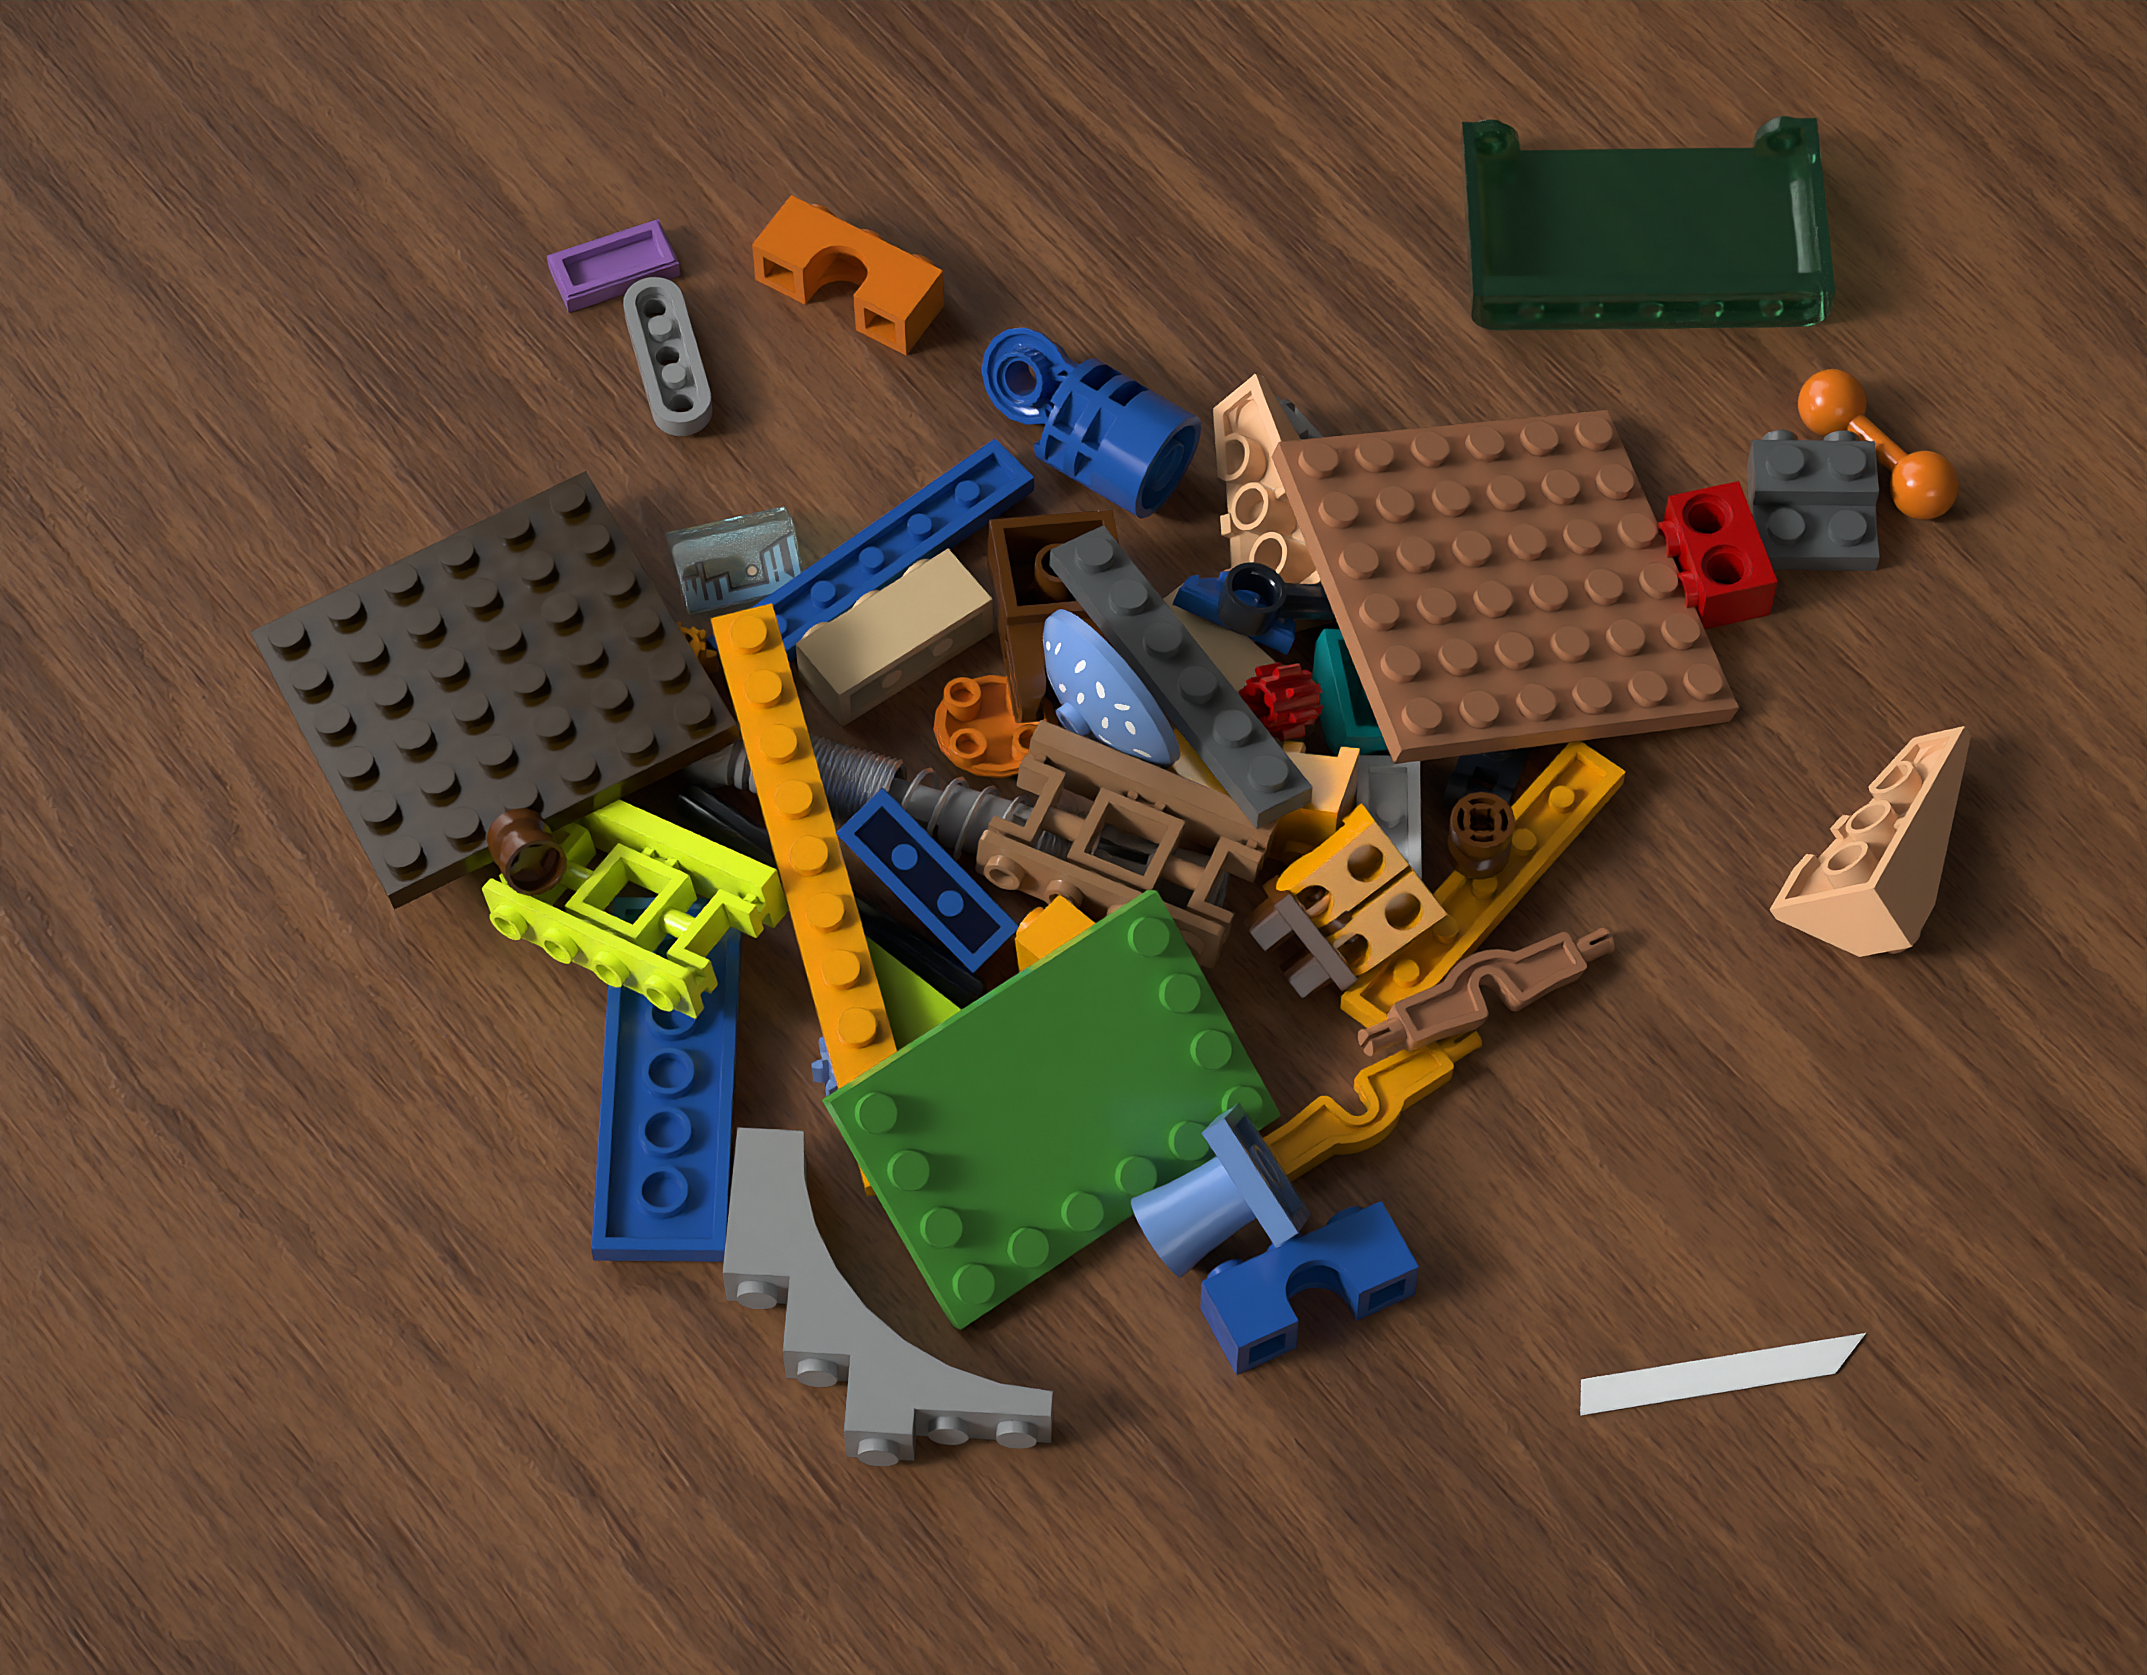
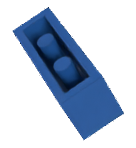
(928, 880)

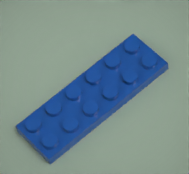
(667, 1115)

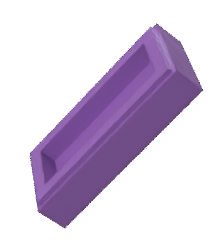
(612, 264)

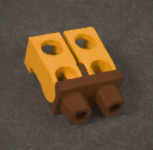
(1348, 905)

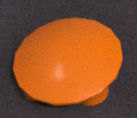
(979, 728)

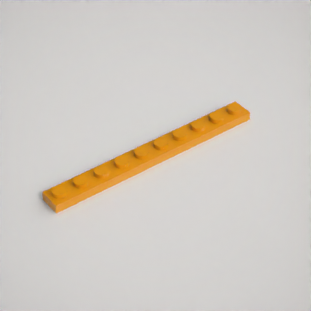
(804, 844)

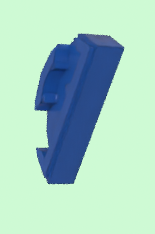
(1202, 599)

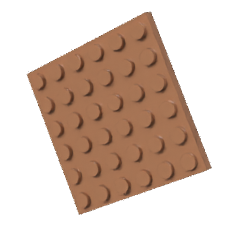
(1502, 585)

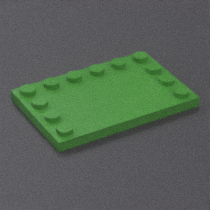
(1049, 1107)

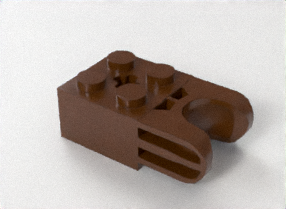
(1029, 592)

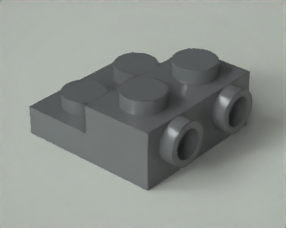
(1815, 501)

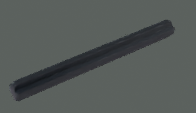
(919, 955)

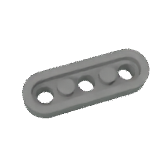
(665, 339)

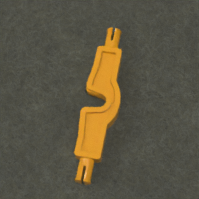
(1383, 1089)

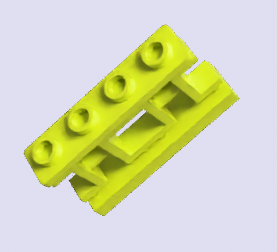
(661, 860)

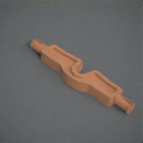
(1458, 1001)

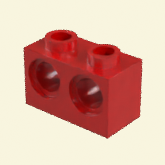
(1729, 554)

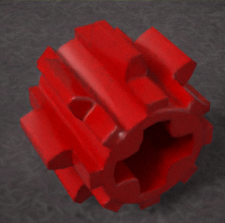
(1283, 699)

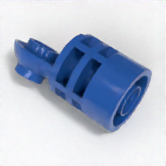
(1095, 419)

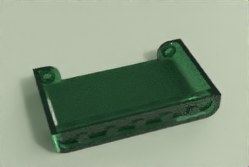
(1647, 233)

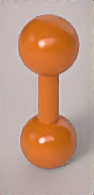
(1920, 483)

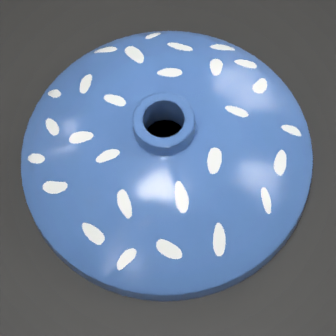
(1103, 694)

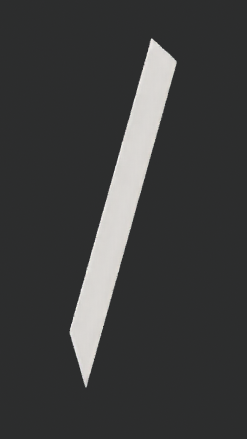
(1715, 1375)

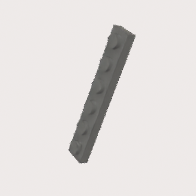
(1181, 677)

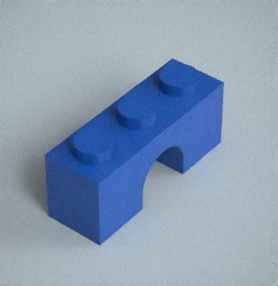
(1353, 1256)

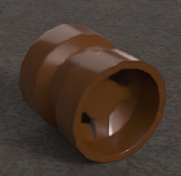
(1480, 835)
(526, 851)

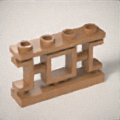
(1138, 801)

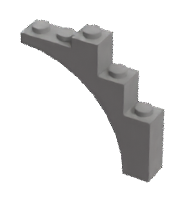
(833, 1337)

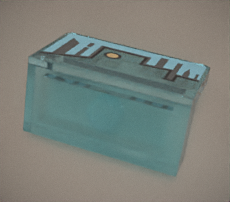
(734, 559)

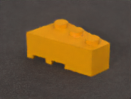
(1309, 826)

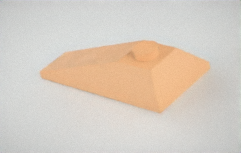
(1259, 511)
(1887, 858)

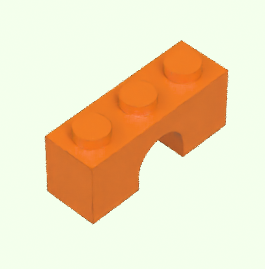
(813, 247)

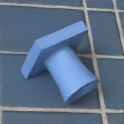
(1220, 1197)

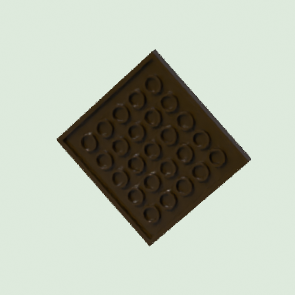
(491, 682)

